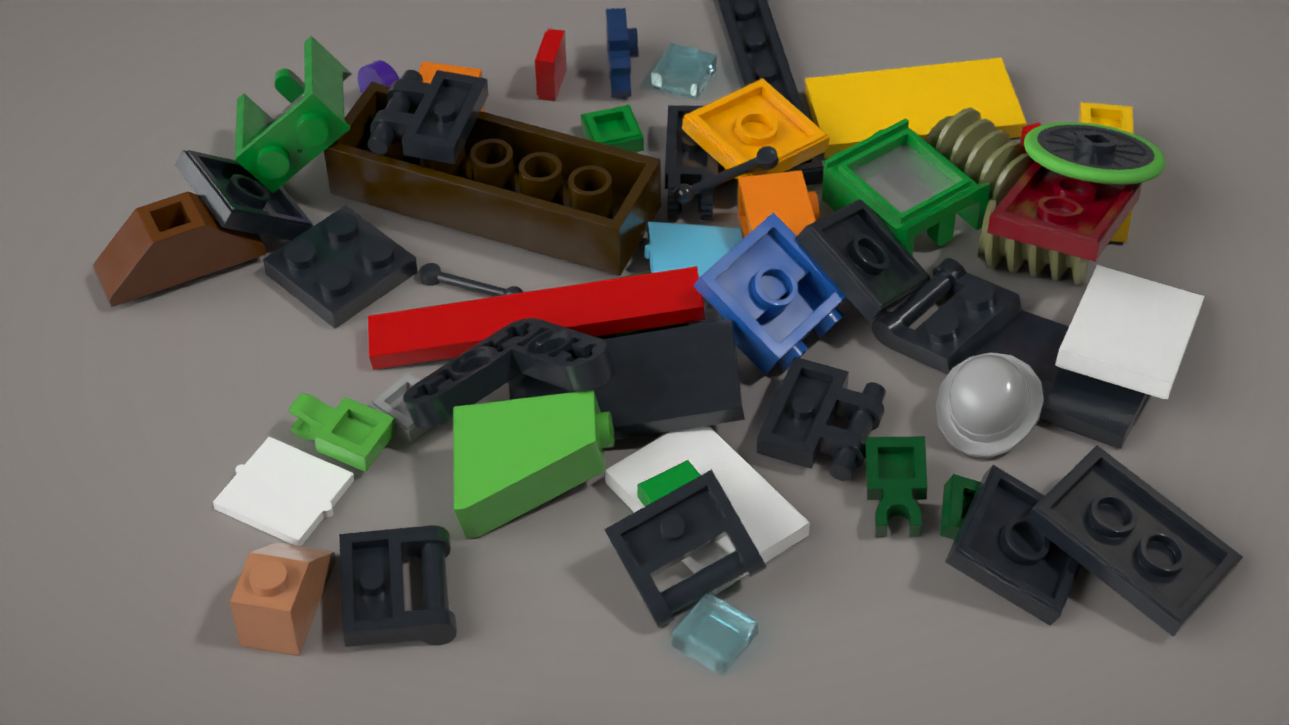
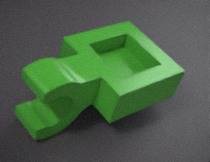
(346, 433)

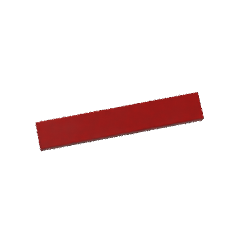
(588, 308)

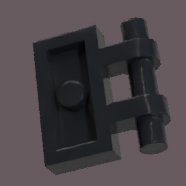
(442, 118)
(803, 416)

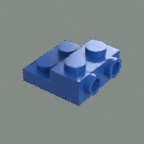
(772, 295)

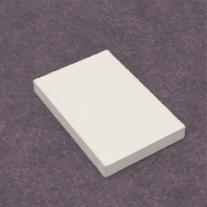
(1130, 332)
(763, 511)

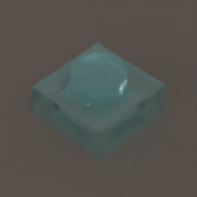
(684, 71)

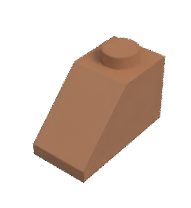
(280, 596)

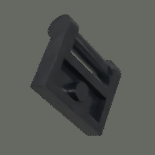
(957, 327)
(675, 530)
(376, 589)

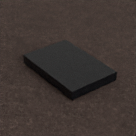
(1070, 398)
(1134, 540)

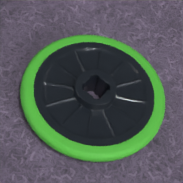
(1094, 153)

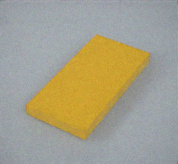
(862, 103)

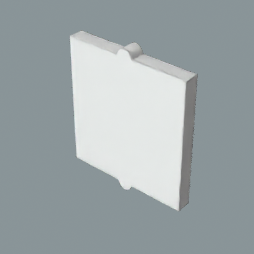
(284, 491)

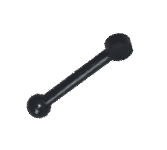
(766, 159)
(431, 275)

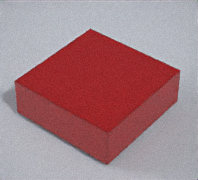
(550, 64)

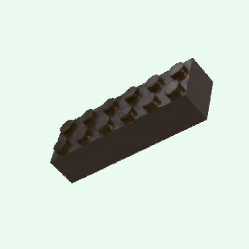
(508, 186)

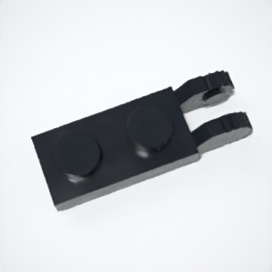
(686, 164)

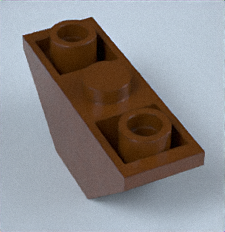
(169, 246)

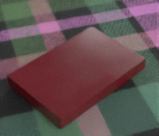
(1063, 212)

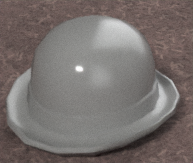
(989, 404)

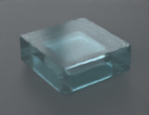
(715, 633)

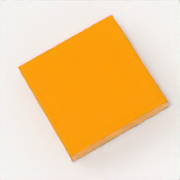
(751, 119)

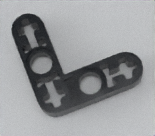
(525, 347)

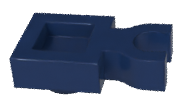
(621, 46)

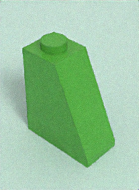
(524, 454)

